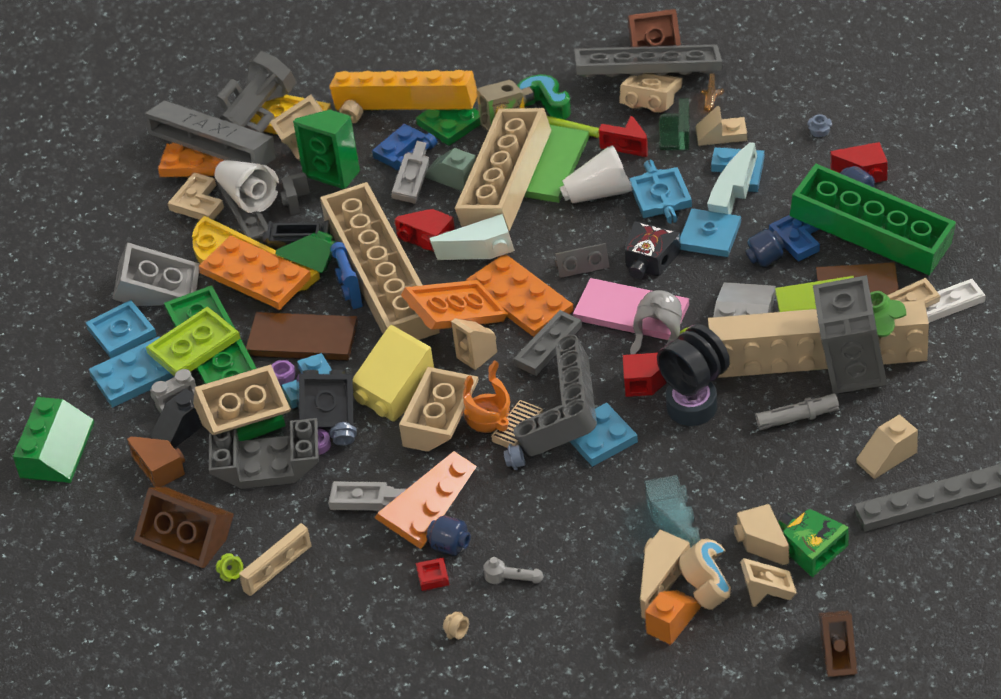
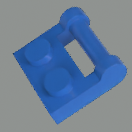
(399, 143)
(346, 275)

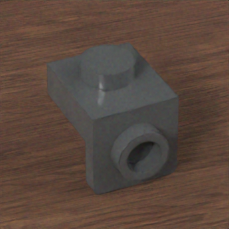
(294, 186)

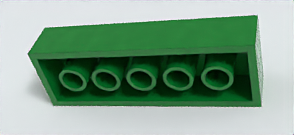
(872, 219)

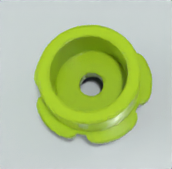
(236, 567)

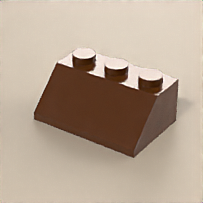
(182, 526)

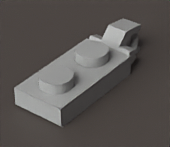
(411, 174)
(361, 495)

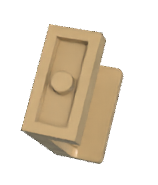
(284, 123)

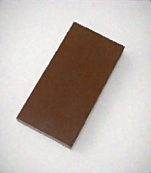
(302, 335)

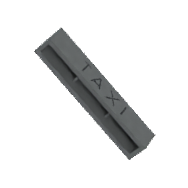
(209, 134)

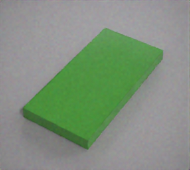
(556, 163)

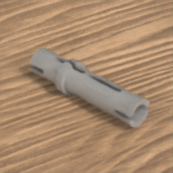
(807, 409)

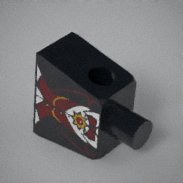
(650, 249)

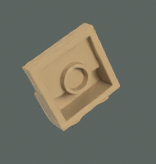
(650, 91)

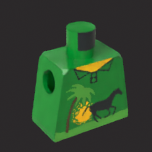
(813, 539)

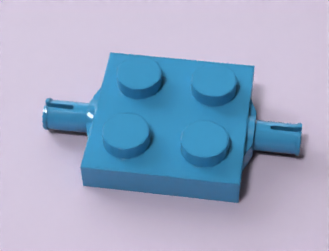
(660, 192)

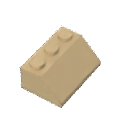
(240, 400)
(434, 409)

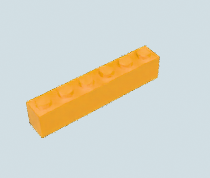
(405, 89)

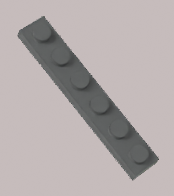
(929, 498)

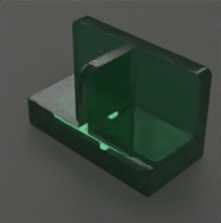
(675, 128)

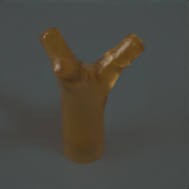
(711, 94)

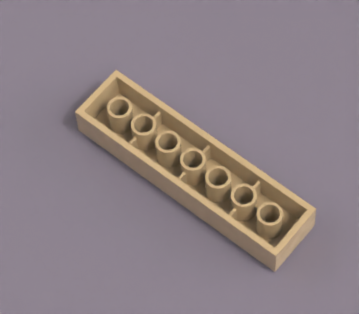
(375, 257)
(793, 341)

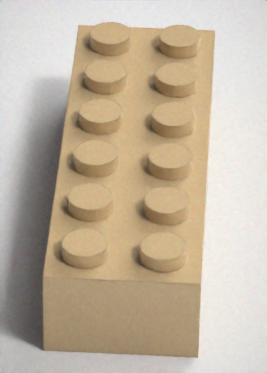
(504, 166)

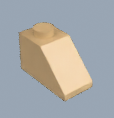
(473, 342)
(888, 446)
(762, 534)

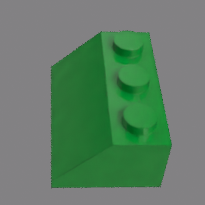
(327, 147)
(52, 441)

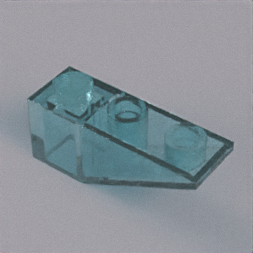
(668, 508)

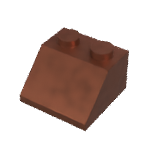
(654, 29)

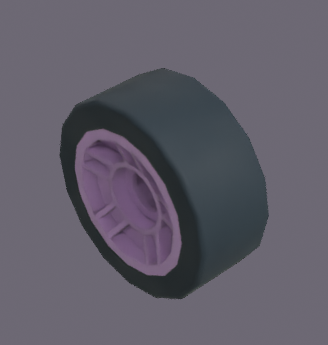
(693, 409)

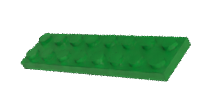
(226, 363)

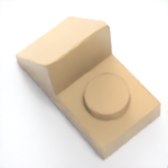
(717, 130)
(766, 579)

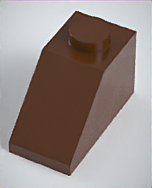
(838, 643)

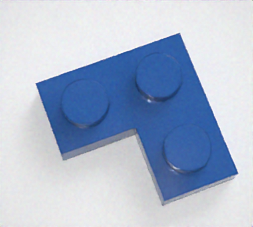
(796, 237)

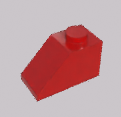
(867, 157)

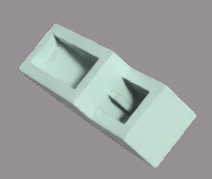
(733, 181)

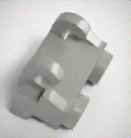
(164, 391)

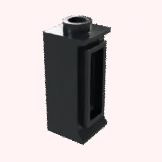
(282, 234)

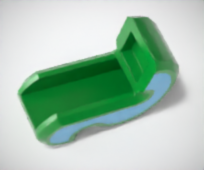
(548, 92)

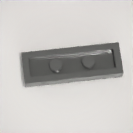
(543, 345)

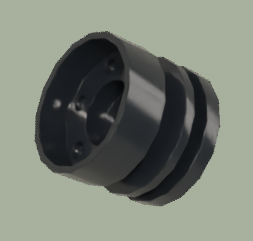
(693, 360)

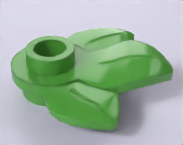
(886, 312)

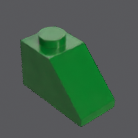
(310, 251)

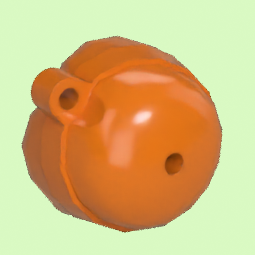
(487, 411)

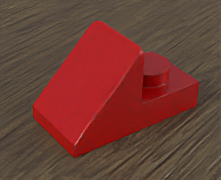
(625, 140)

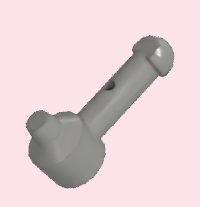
(496, 572)

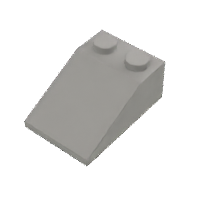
(153, 276)
(744, 299)

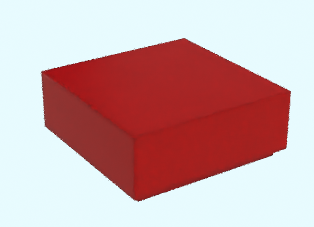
(432, 574)

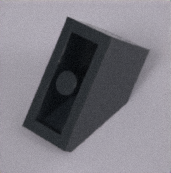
(177, 419)

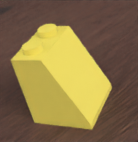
(392, 373)

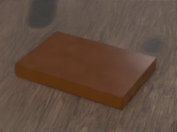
(880, 275)

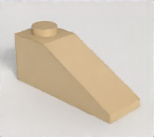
(660, 566)

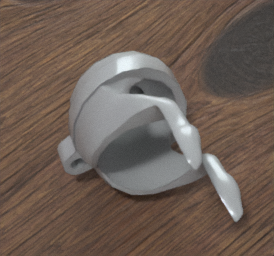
(660, 306)

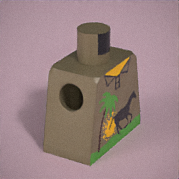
(500, 96)

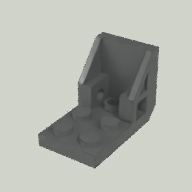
(849, 334)

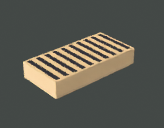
(518, 414)

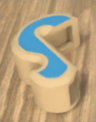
(702, 572)

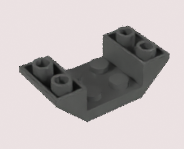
(267, 459)

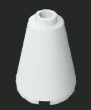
(597, 178)
(248, 184)

